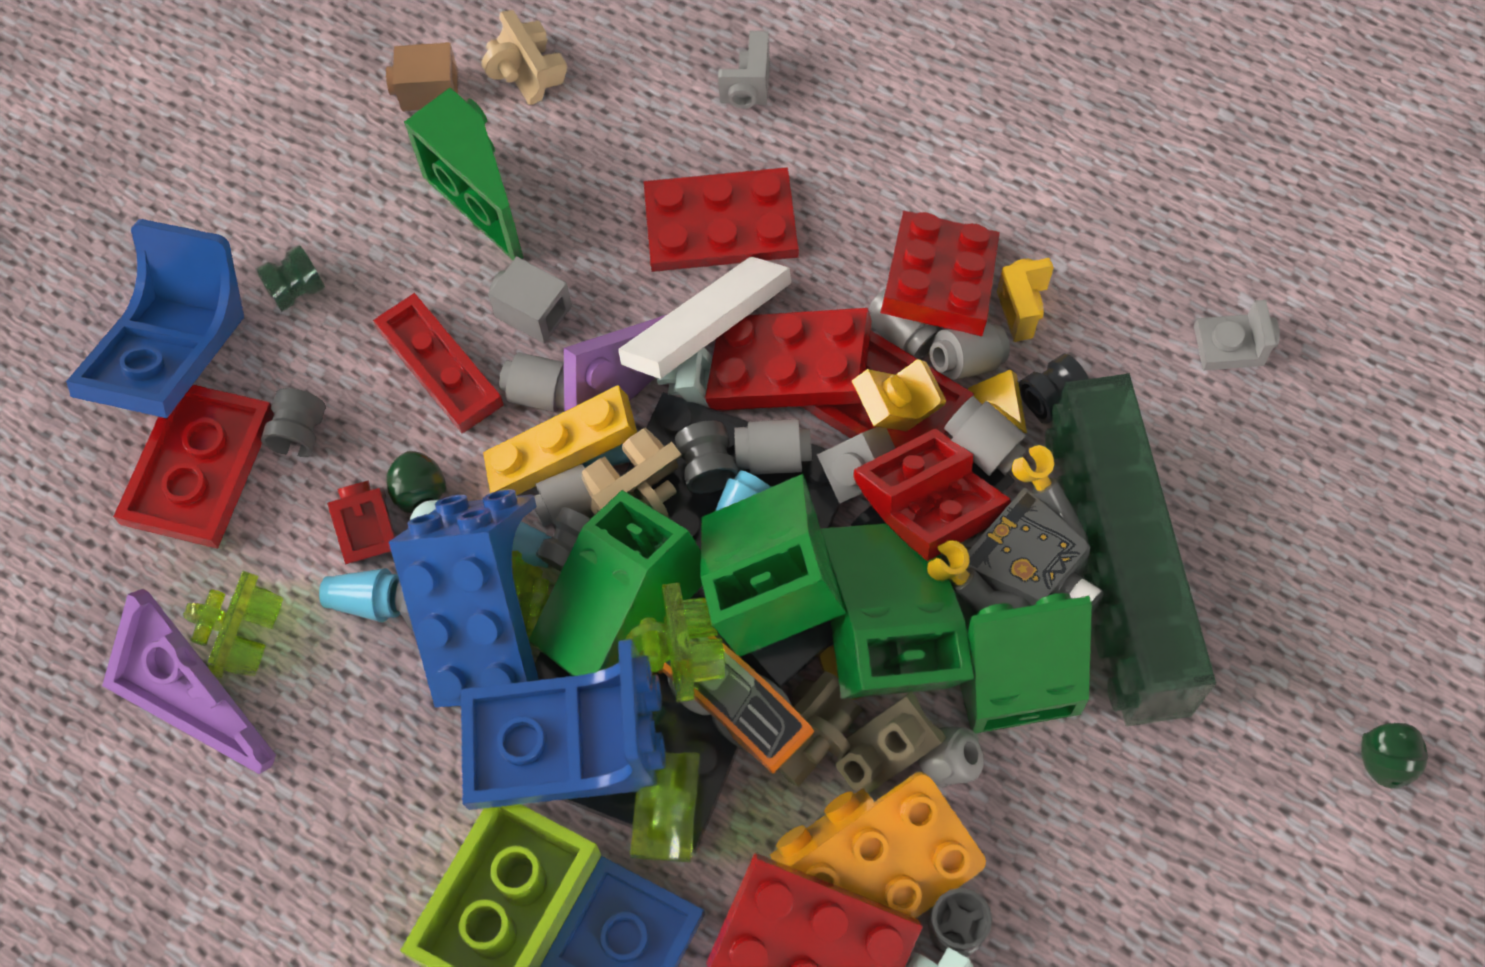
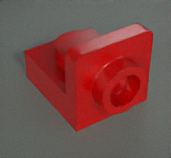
(361, 522)

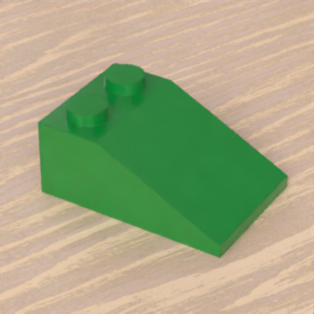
(462, 167)

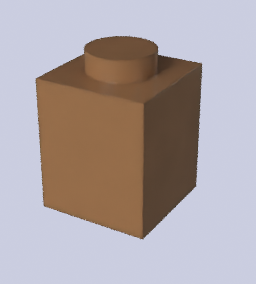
(421, 73)

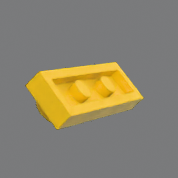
(561, 442)

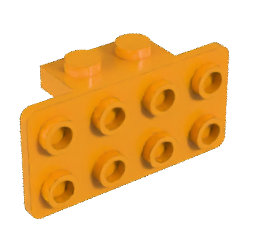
(888, 850)

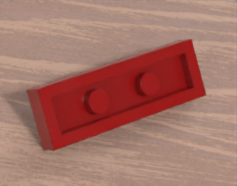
(438, 363)

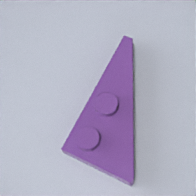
(596, 366)
(168, 679)

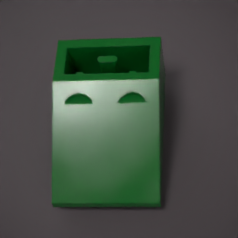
(767, 568)
(614, 584)
(898, 622)
(1028, 663)

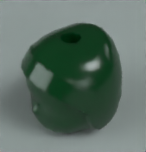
(414, 480)
(1394, 754)

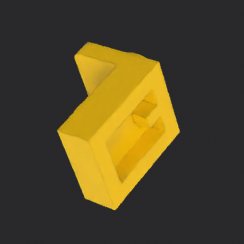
(1020, 295)
(900, 399)

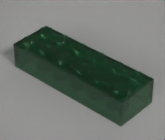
(1134, 557)

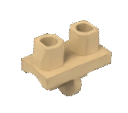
(519, 58)
(651, 465)

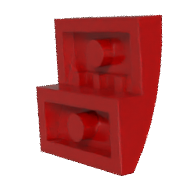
(930, 493)

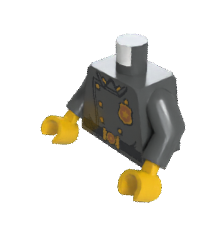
(1027, 551)

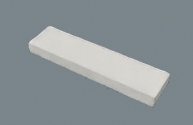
(704, 317)

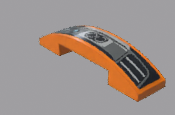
(751, 711)

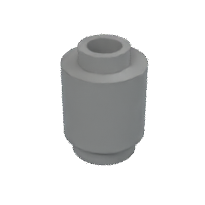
(908, 335)
(967, 355)
(533, 382)
(987, 436)
(772, 446)
(562, 491)

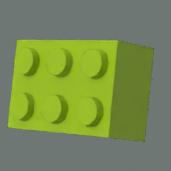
(503, 893)

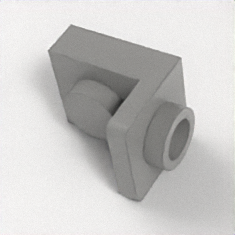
(750, 82)
(1237, 339)

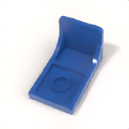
(174, 324)
(464, 593)
(562, 736)
(624, 923)

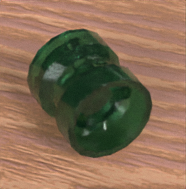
(290, 279)

